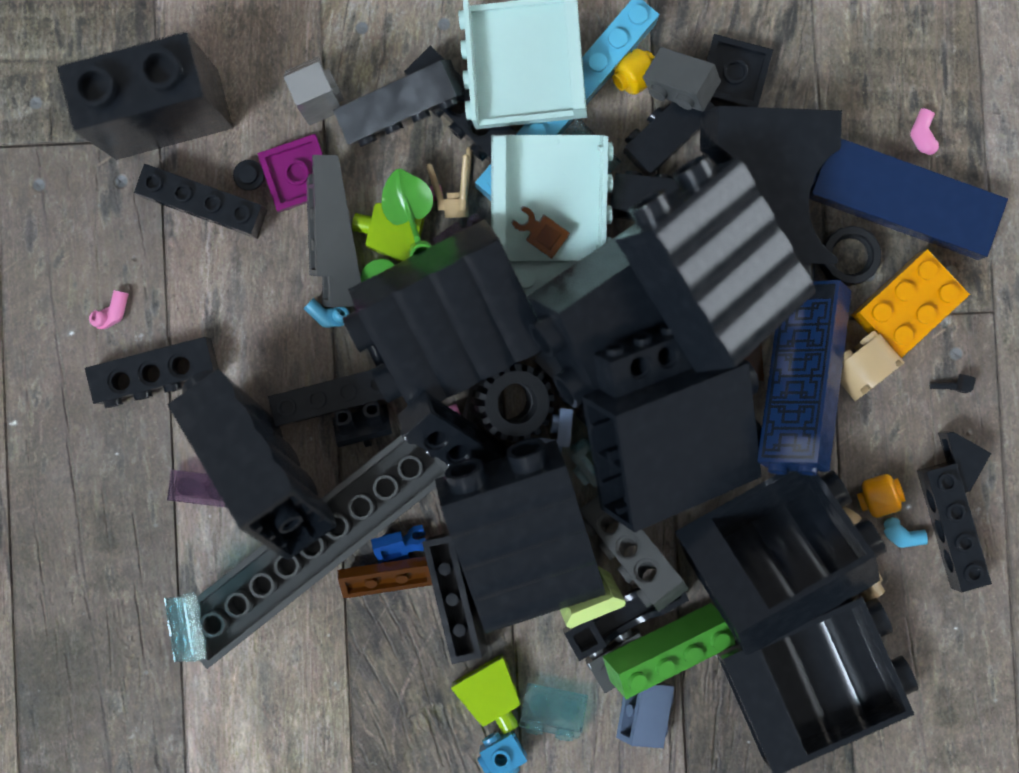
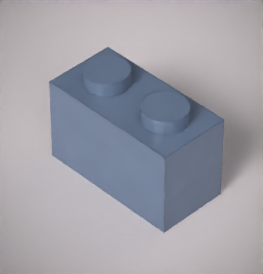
(646, 717)

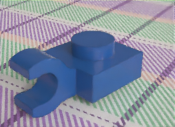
(396, 546)

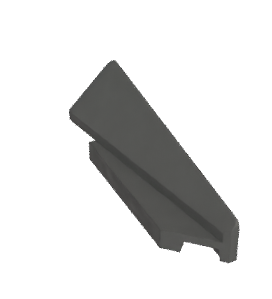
(330, 232)

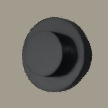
(248, 175)

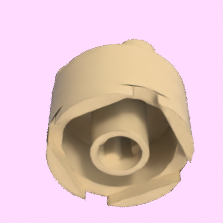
(869, 365)

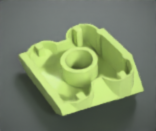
(596, 607)

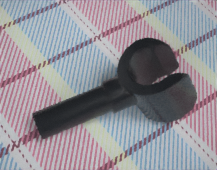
(964, 384)

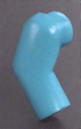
(326, 317)
(901, 536)

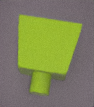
(384, 236)
(490, 694)

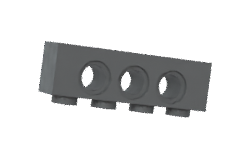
(658, 591)

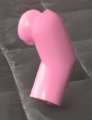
(921, 133)
(111, 315)

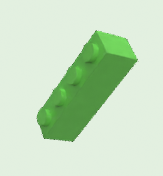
(668, 651)

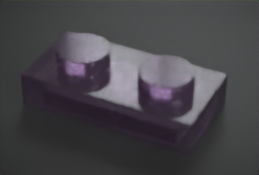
(193, 488)

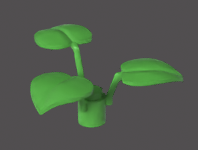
(402, 199)

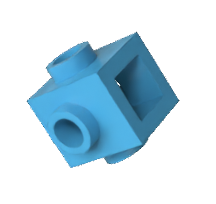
(501, 744)

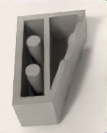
(313, 90)

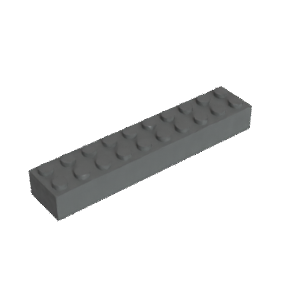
(362, 509)

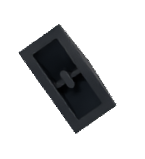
(967, 455)

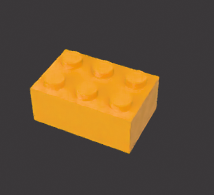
(911, 302)

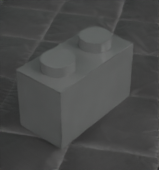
(681, 79)

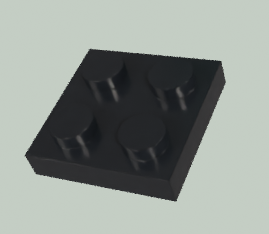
(740, 69)

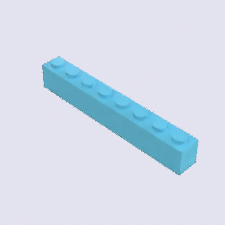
(598, 66)

